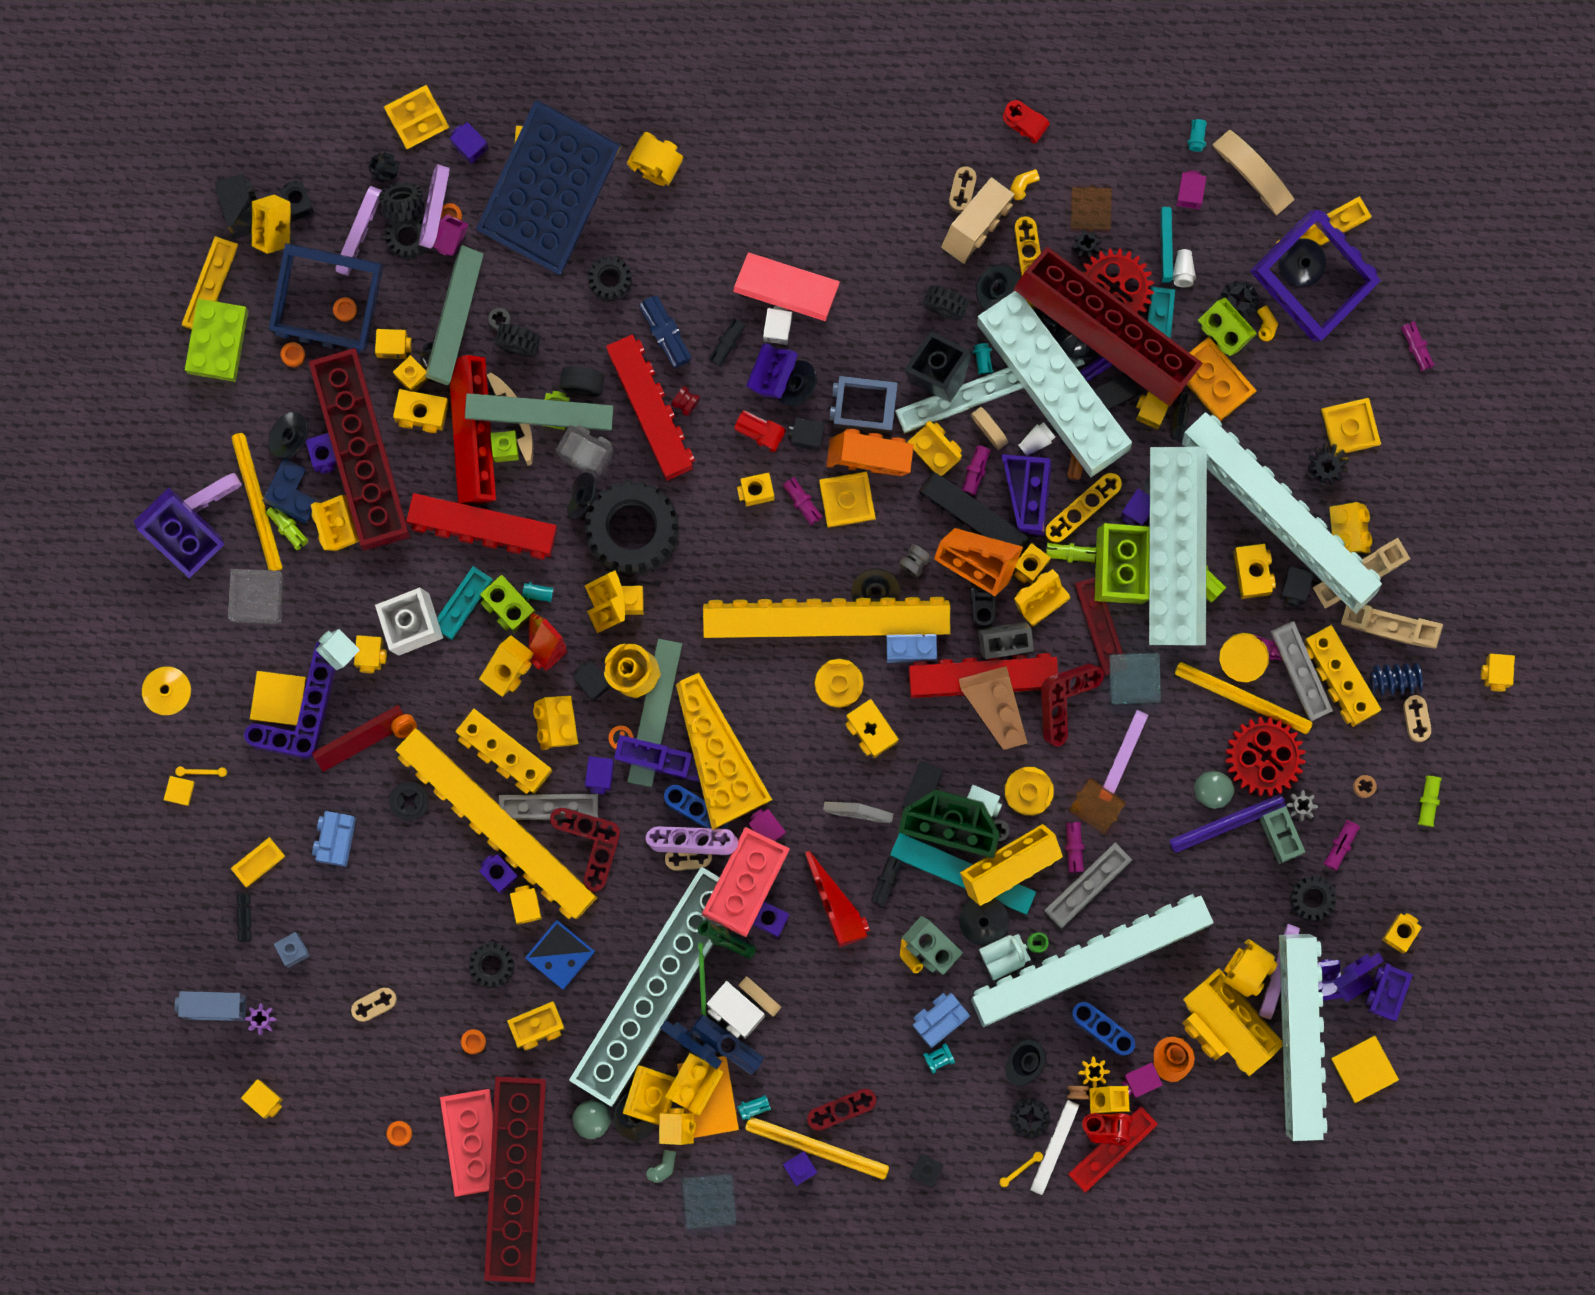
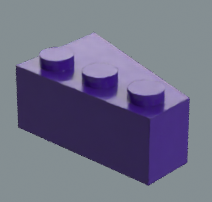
(1029, 491)

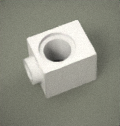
(777, 325)

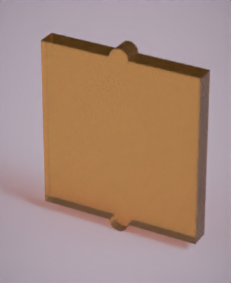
(1091, 208)
(1097, 806)

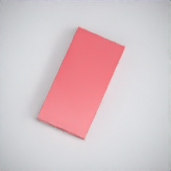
(786, 286)
(745, 882)
(469, 1140)

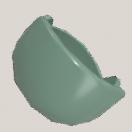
(1214, 789)
(591, 1119)

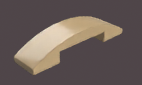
(1254, 170)
(525, 443)
(1382, 562)
(1394, 627)

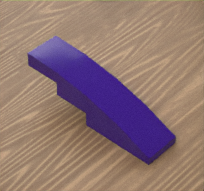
(657, 758)

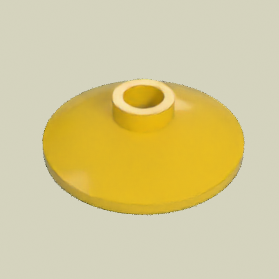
(178, 693)

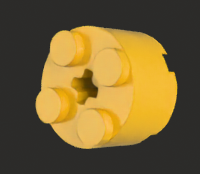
(655, 159)
(644, 673)
(1249, 968)

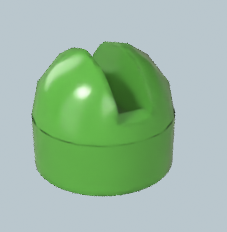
(1037, 937)

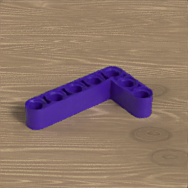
(307, 710)

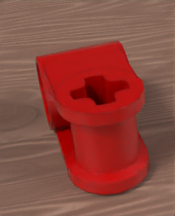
(1027, 121)
(1113, 1128)

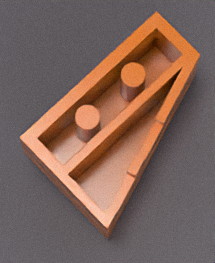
(870, 453)
(979, 559)

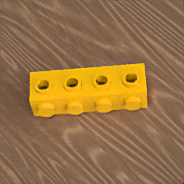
(1342, 676)
(503, 751)
(1011, 865)

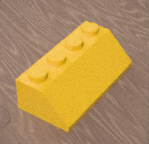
(1234, 1022)

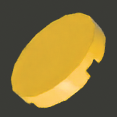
(1244, 657)
(839, 683)
(1025, 797)

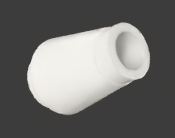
(1184, 269)
(1037, 439)

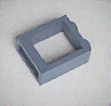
(865, 426)
(211, 1006)

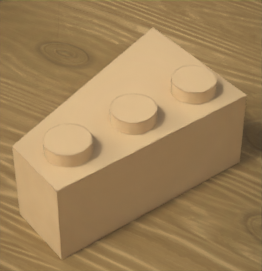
(977, 220)

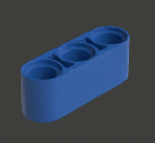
(685, 804)
(1115, 1030)

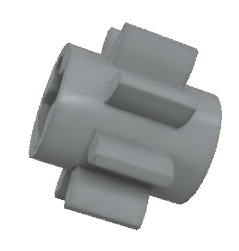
(1295, 804)

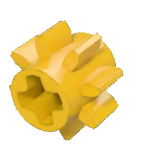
(1101, 1072)

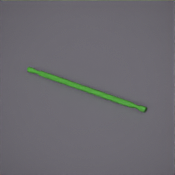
(702, 980)

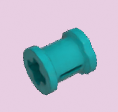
(939, 1058)

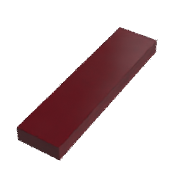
(1099, 623)
(356, 740)

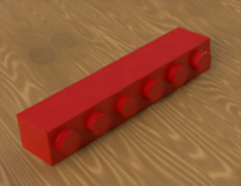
(649, 407)
(471, 437)
(481, 525)
(944, 677)

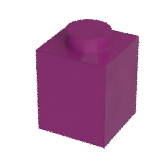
(1191, 190)
(450, 235)
(766, 825)
(1142, 1080)

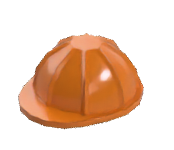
(1173, 1058)

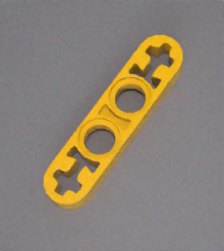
(1025, 262)
(1081, 506)

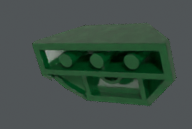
(951, 822)

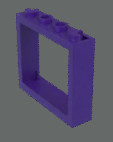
(1288, 301)

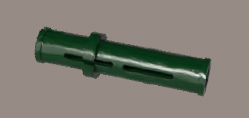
(710, 931)

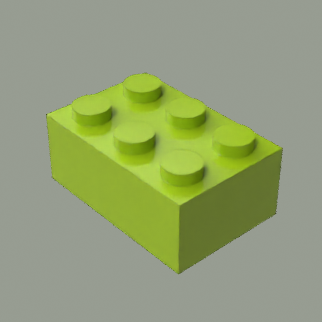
(216, 340)
(1122, 564)

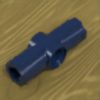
(665, 331)
(739, 1054)

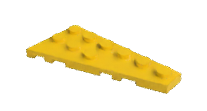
(724, 770)

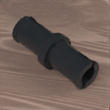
(727, 342)

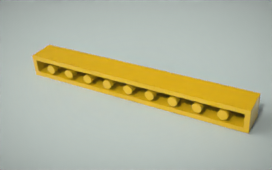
(826, 618)
(496, 824)

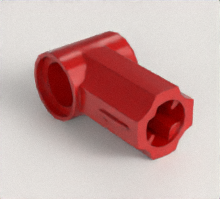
(762, 432)

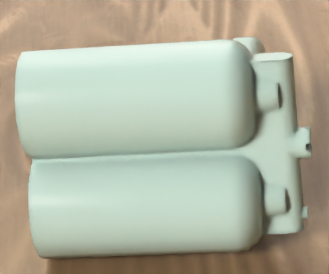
(1004, 956)

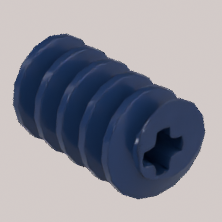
(1396, 678)

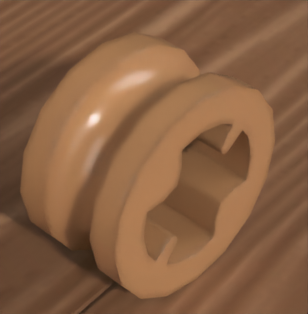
(1363, 794)
(1078, 1092)

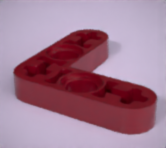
(1055, 693)
(599, 843)

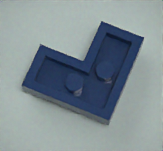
(283, 493)
(691, 1042)

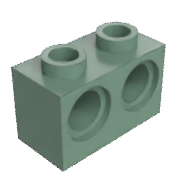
(1282, 835)
(933, 943)

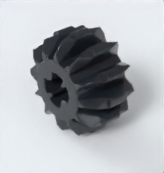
(1337, 461)

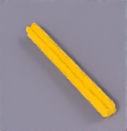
(255, 499)
(1243, 697)
(817, 1148)

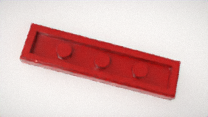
(1108, 1154)

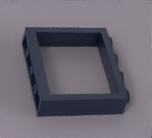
(307, 335)

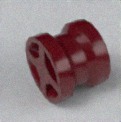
(685, 401)

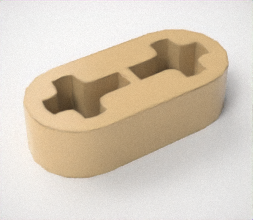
(956, 189)
(989, 428)
(1423, 718)
(689, 864)
(759, 996)
(371, 999)

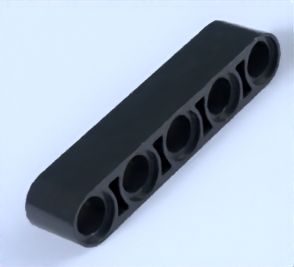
(969, 511)

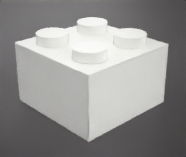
(409, 621)
(735, 1010)

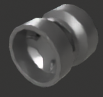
(915, 560)

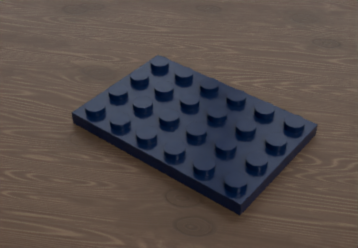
(548, 187)

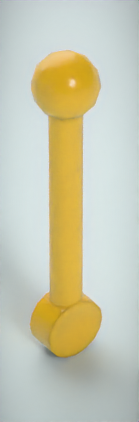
(180, 771)
(1037, 1157)

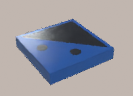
(560, 955)

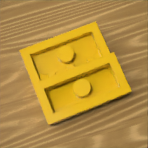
(416, 117)
(607, 601)

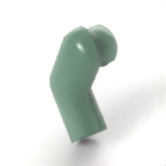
(663, 1170)

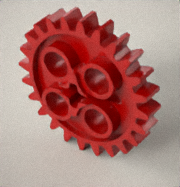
(1128, 270)
(1278, 739)

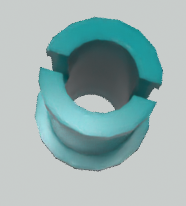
(1197, 135)
(983, 358)
(537, 592)
(753, 1107)

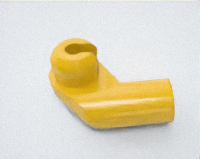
(1021, 182)
(1269, 324)
(909, 959)

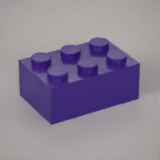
(178, 532)

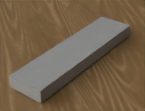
(1301, 671)
(541, 806)
(1088, 885)

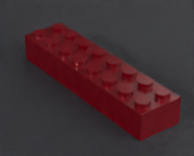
(1108, 326)
(359, 449)
(515, 1179)

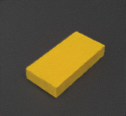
(258, 862)

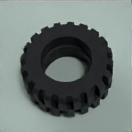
(632, 495)

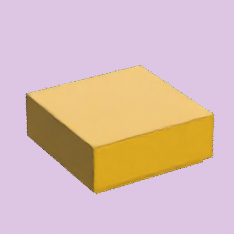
(179, 791)

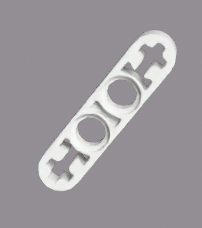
(1054, 1147)

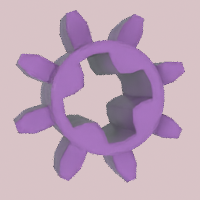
(265, 1024)

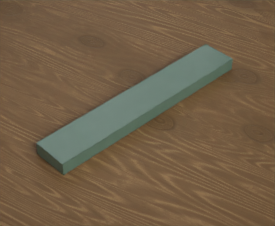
(454, 315)
(538, 412)
(657, 706)

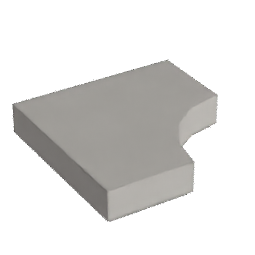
(858, 811)

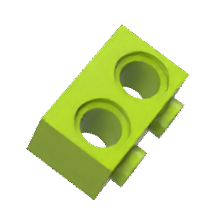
(1231, 322)
(511, 601)

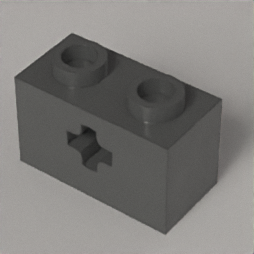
(1005, 640)

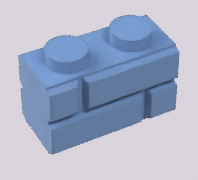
(911, 648)
(334, 838)
(940, 1020)

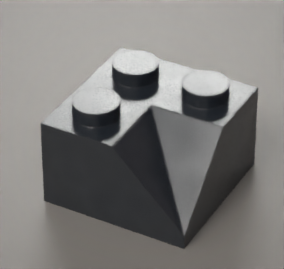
(236, 202)
(939, 366)

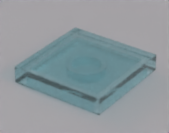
(1135, 678)
(709, 1201)

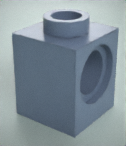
(292, 949)

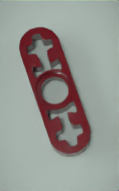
(826, 1122)

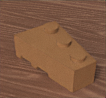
(996, 705)

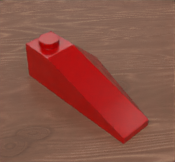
(545, 643)
(842, 915)

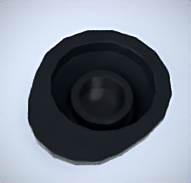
(1073, 346)
(1025, 1062)

